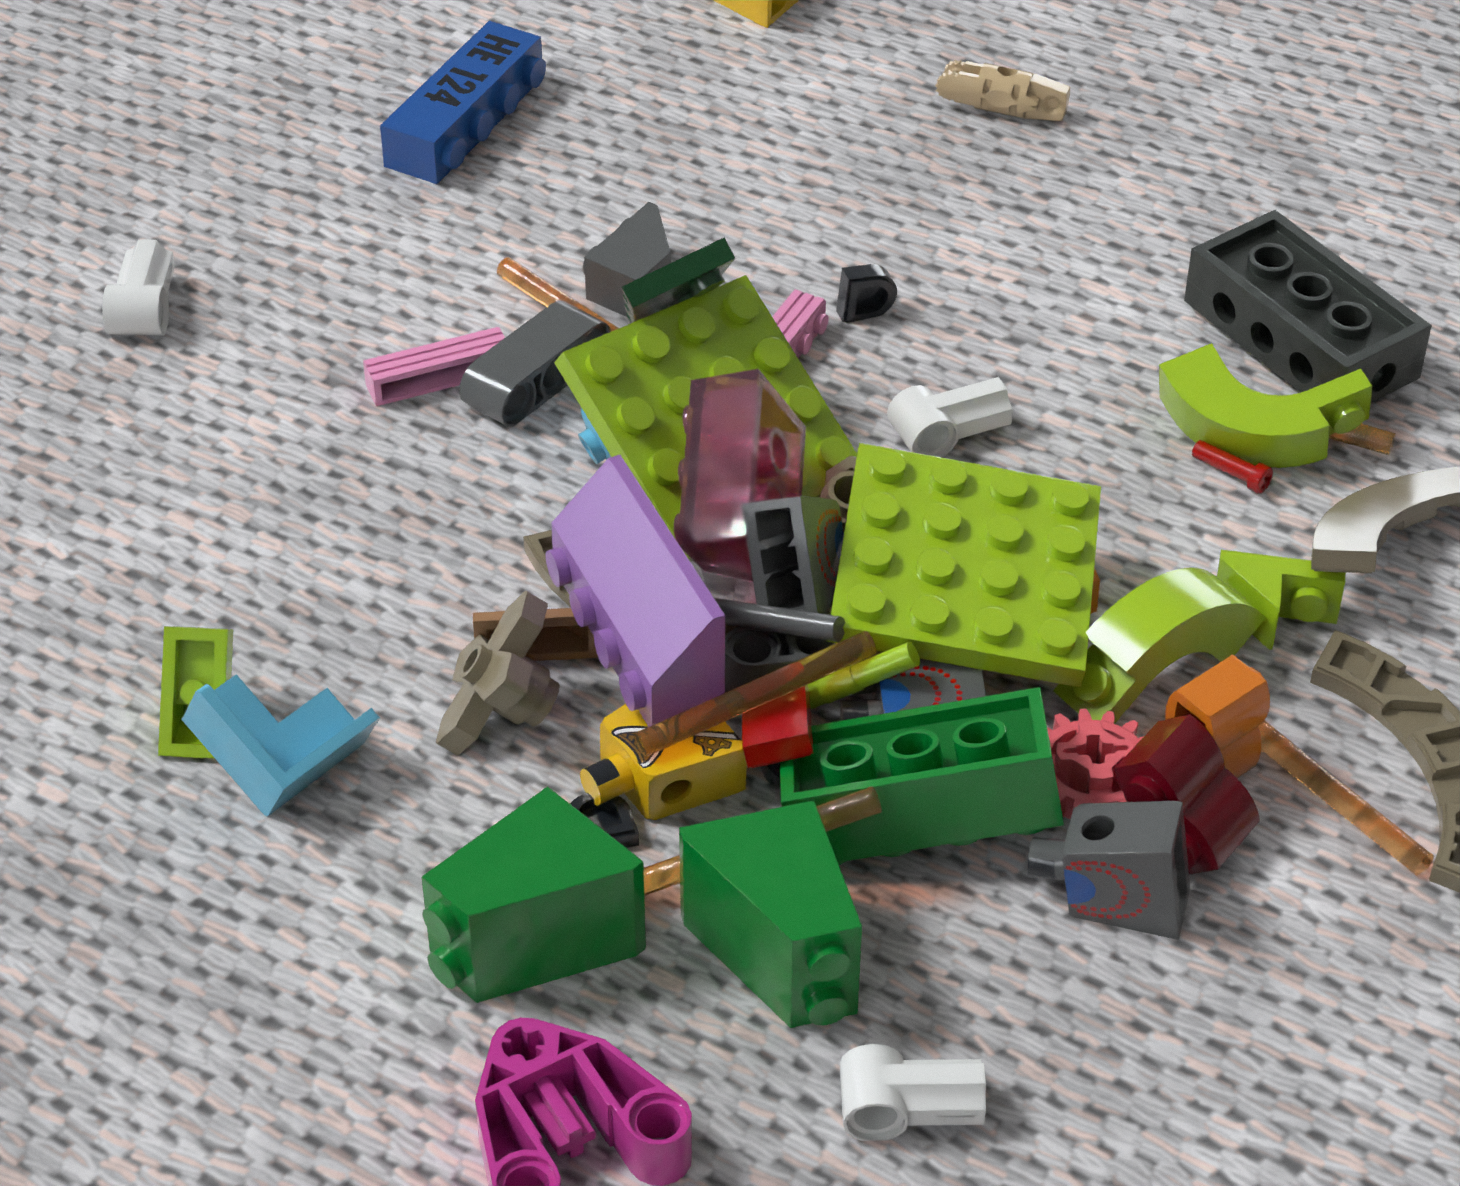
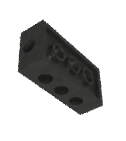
(1304, 308)

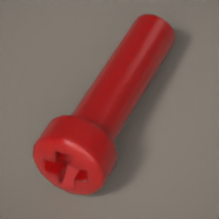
(1257, 477)

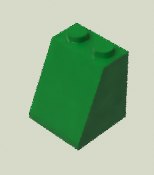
(533, 902)
(775, 910)

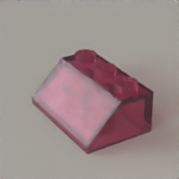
(737, 451)

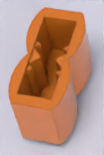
(1231, 706)

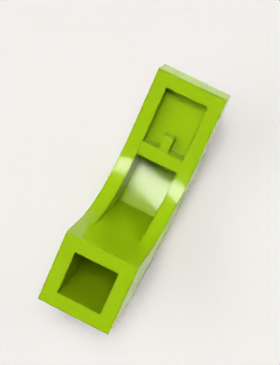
(1257, 425)
(1153, 628)

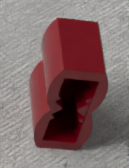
(1185, 765)

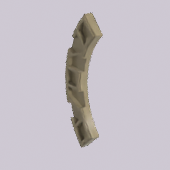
(1358, 525)
(1417, 717)

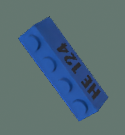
(462, 102)

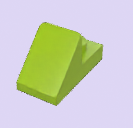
(1282, 589)
(189, 662)

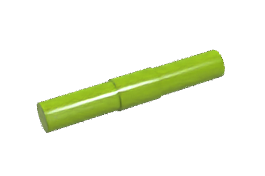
(863, 674)

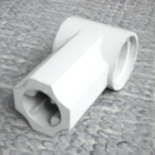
(140, 297)
(935, 422)
(890, 1093)

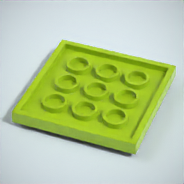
(642, 374)
(969, 563)

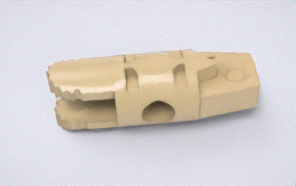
(1004, 90)

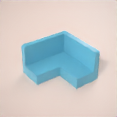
(271, 757)

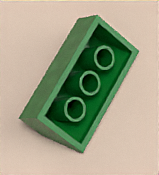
(938, 774)

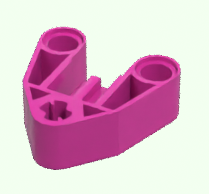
(537, 1071)

